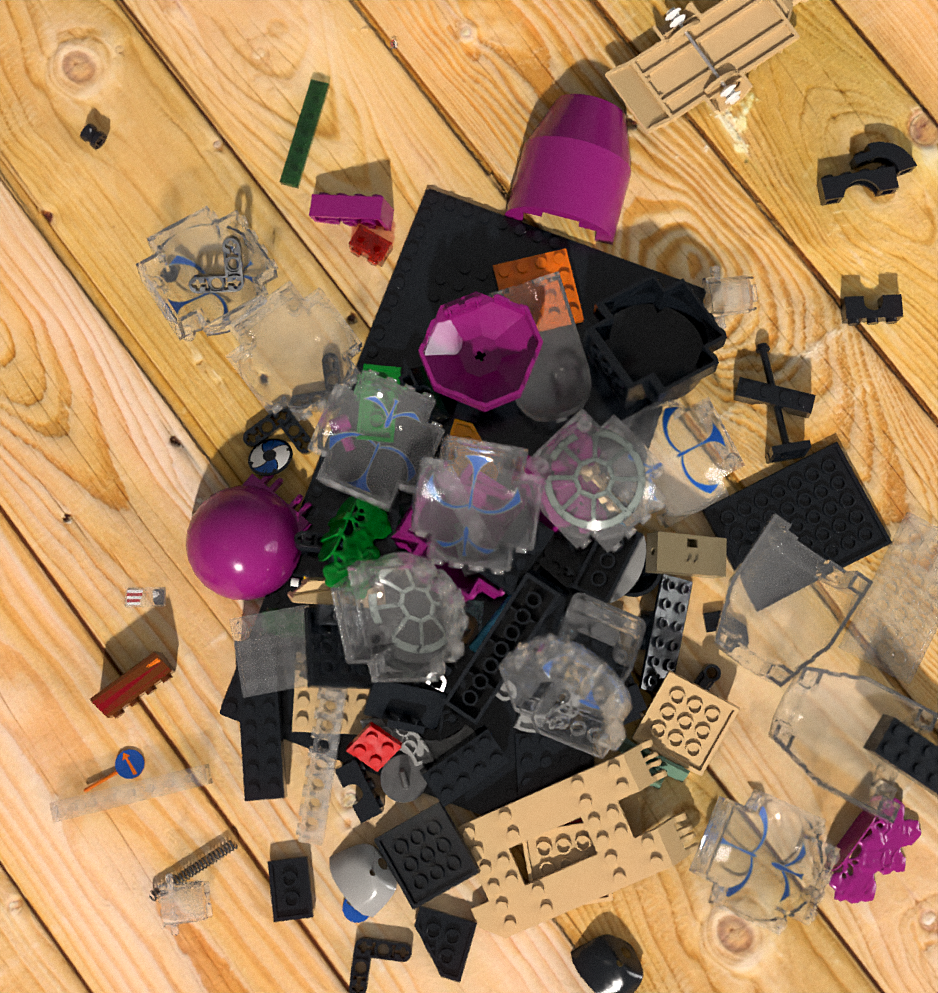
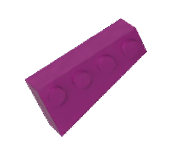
(352, 210)

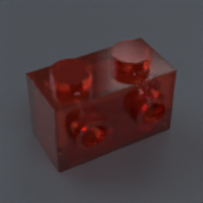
(370, 246)

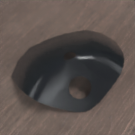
(598, 967)

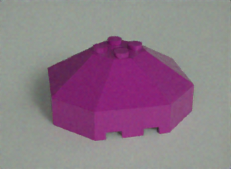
(484, 325)

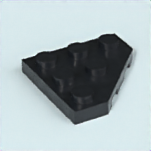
(446, 940)

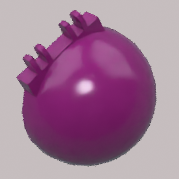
(245, 539)

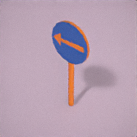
(128, 765)

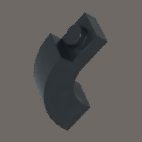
(885, 154)

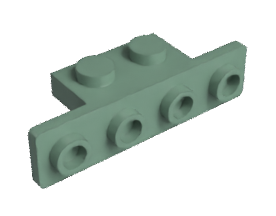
(673, 770)

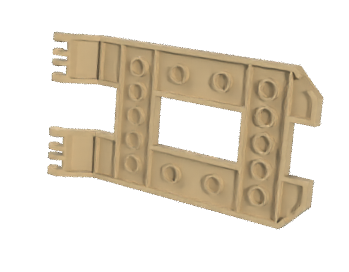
(619, 856)

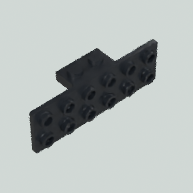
(664, 631)

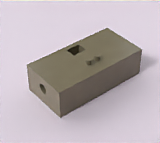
(686, 555)

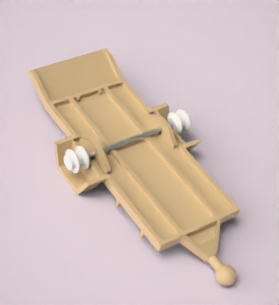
(714, 50)

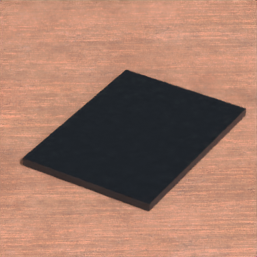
(817, 499)

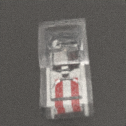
(145, 597)

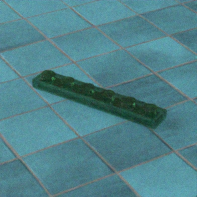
(304, 134)

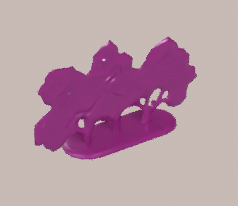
(879, 853)

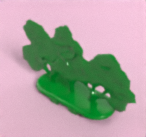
(356, 546)

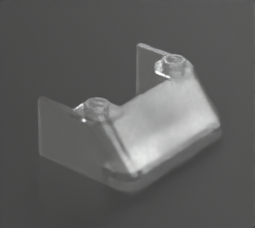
(605, 624)

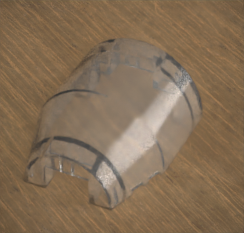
(785, 605)
(826, 724)

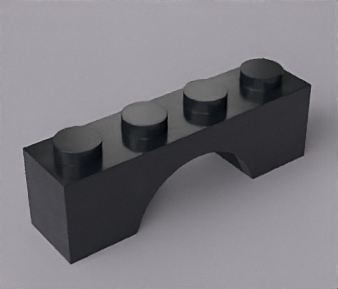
(880, 181)
(790, 400)

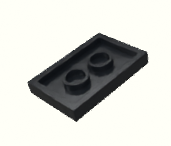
(290, 889)

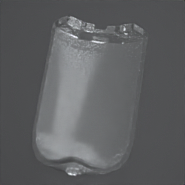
(561, 373)

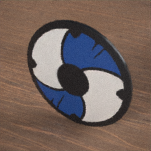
(270, 457)

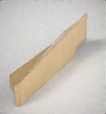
(312, 592)

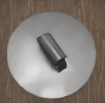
(402, 779)

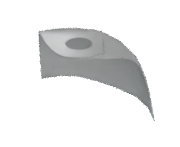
(353, 877)

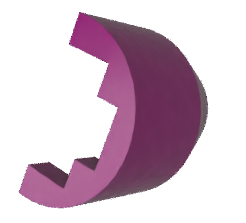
(575, 166)

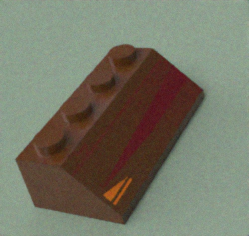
(133, 685)

